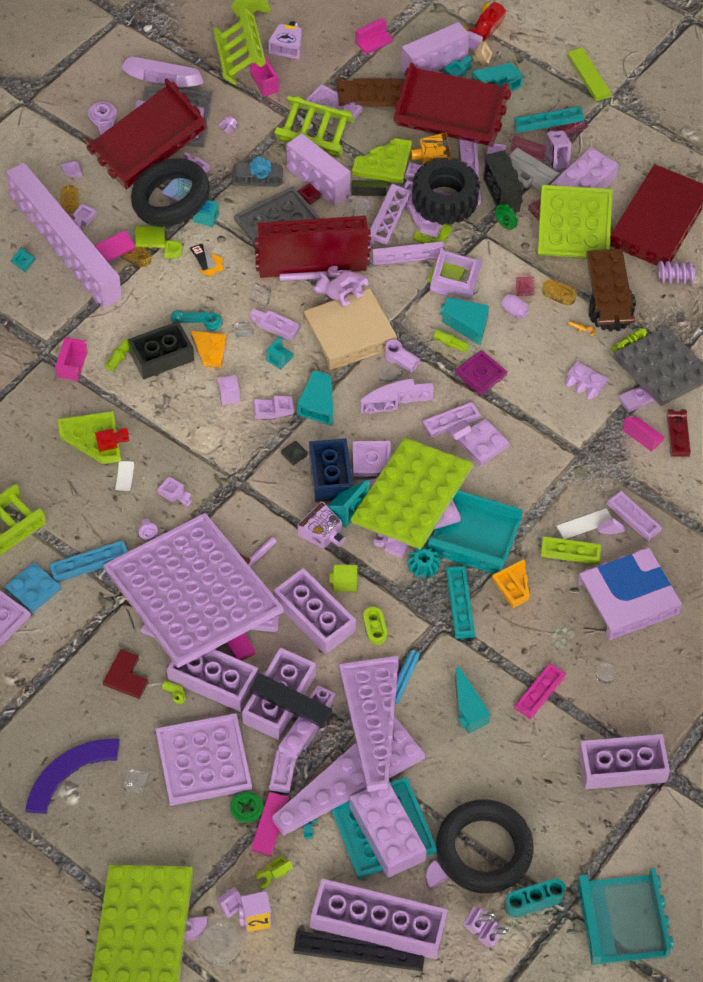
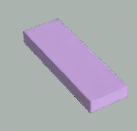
(440, 423)

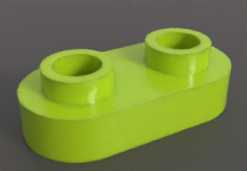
(375, 627)

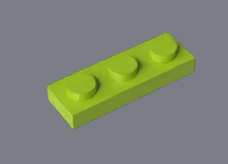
(571, 550)

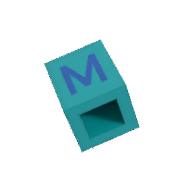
(208, 214)

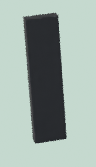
(290, 700)

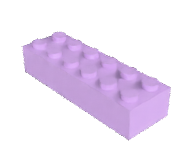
(379, 918)

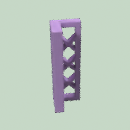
(385, 212)

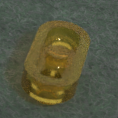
(69, 199)
(139, 256)
(561, 292)

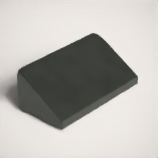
(369, 188)

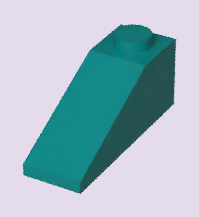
(470, 707)

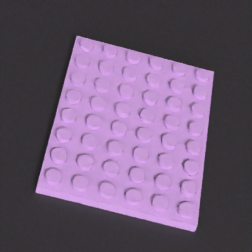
(192, 589)

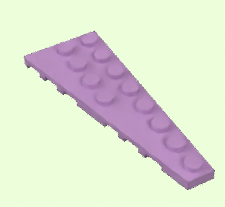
(371, 705)
(342, 781)

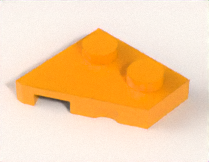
(210, 347)
(513, 583)

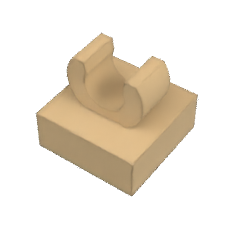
(482, 54)

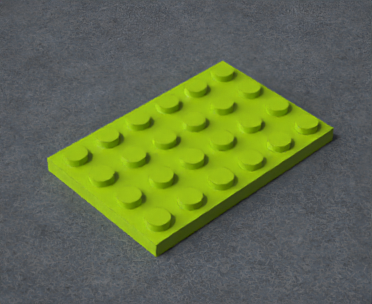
(412, 493)
(143, 924)

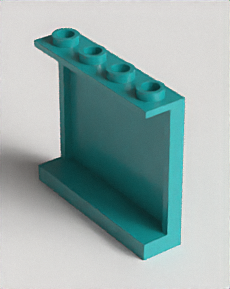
(481, 536)

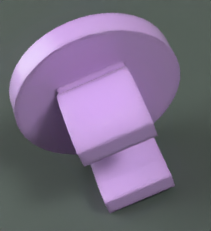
(230, 122)
(147, 529)

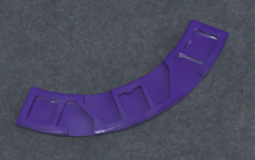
(66, 765)

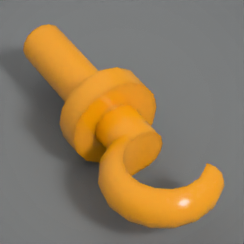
(581, 327)

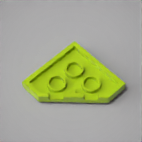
(384, 162)
(80, 433)

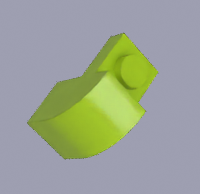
(251, 6)

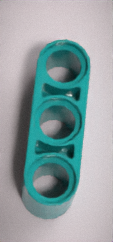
(541, 890)

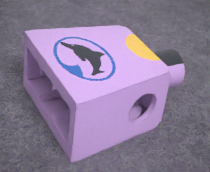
(286, 40)

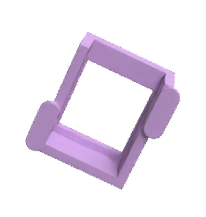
(445, 285)

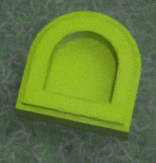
(173, 249)

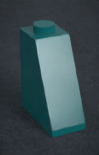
(465, 318)
(317, 399)

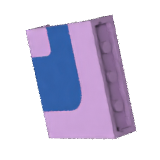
(630, 593)

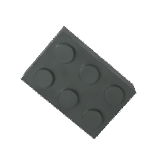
(502, 180)
(161, 350)

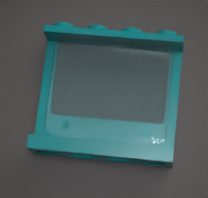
(624, 918)

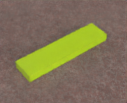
(589, 74)

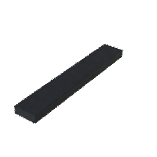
(355, 951)

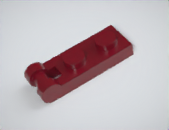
(678, 433)

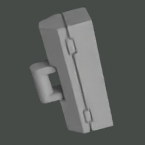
(531, 170)

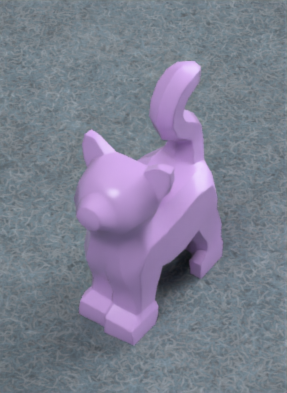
(341, 286)

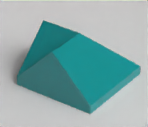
(348, 501)

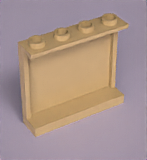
(349, 331)

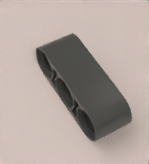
(243, 177)

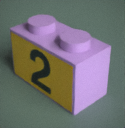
(255, 912)

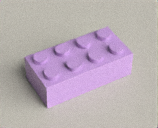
(437, 49)
(318, 169)
(589, 171)
(315, 611)
(290, 671)
(217, 678)
(623, 761)
(388, 830)

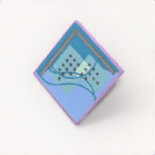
(177, 189)

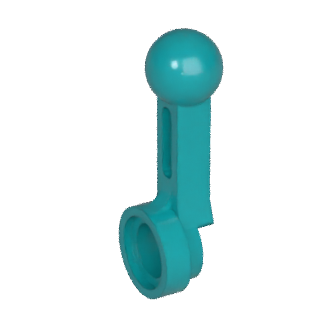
(195, 317)

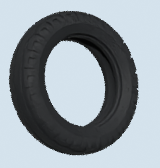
(179, 211)
(477, 880)

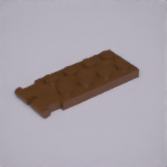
(369, 91)
(610, 286)

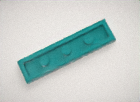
(549, 119)
(460, 602)

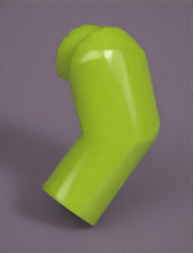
(177, 691)

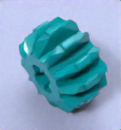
(423, 562)

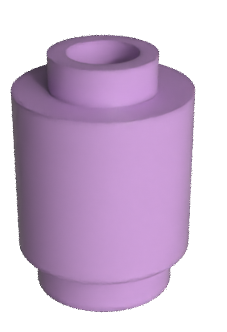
(515, 306)

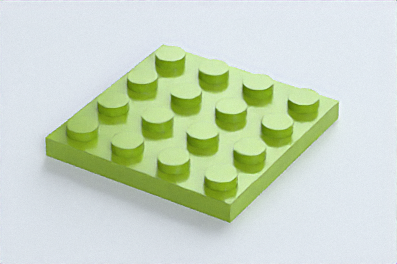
(574, 220)

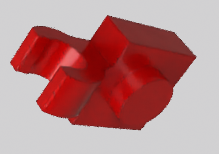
(108, 439)

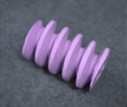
(675, 272)

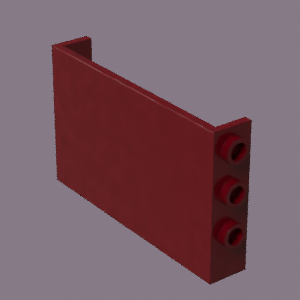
(451, 106)
(148, 135)
(659, 216)
(312, 245)

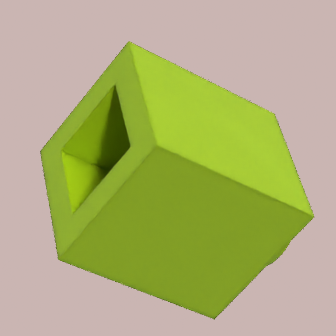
(344, 578)

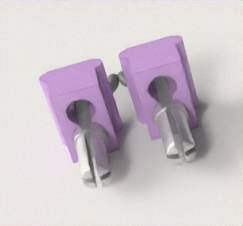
(489, 932)

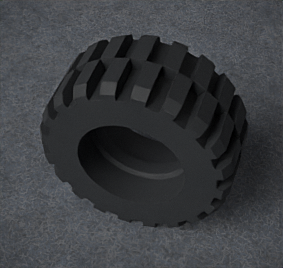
(445, 207)

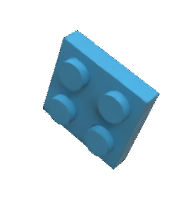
(32, 587)

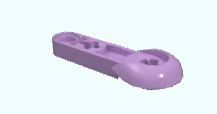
(102, 121)

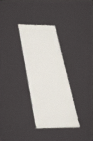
(583, 523)

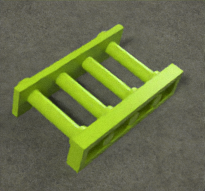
(252, 45)
(332, 147)
(19, 530)

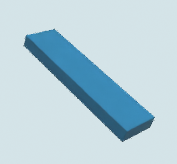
(86, 561)

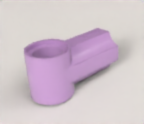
(400, 356)

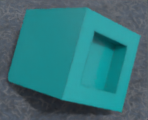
(277, 354)

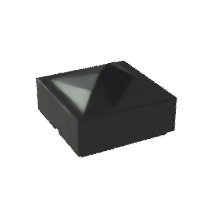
(294, 453)

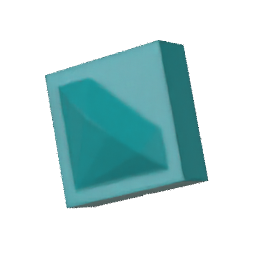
(23, 259)

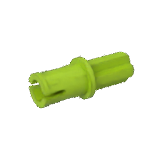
(450, 341)
(117, 356)

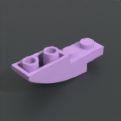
(390, 395)
(303, 731)

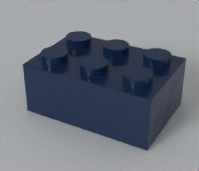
(329, 468)

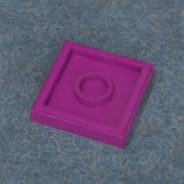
(481, 372)

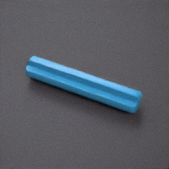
(406, 673)

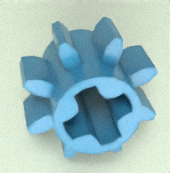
(260, 167)

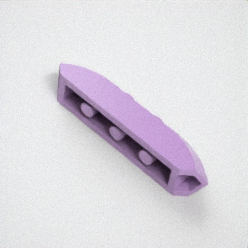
(158, 71)

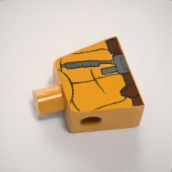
(432, 148)

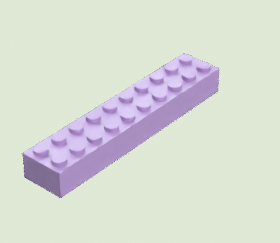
(64, 235)

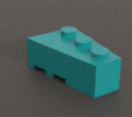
(499, 75)

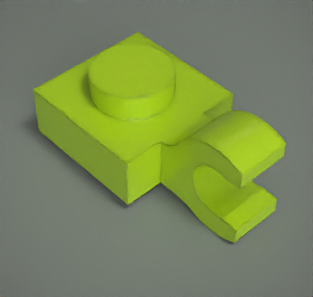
(275, 869)

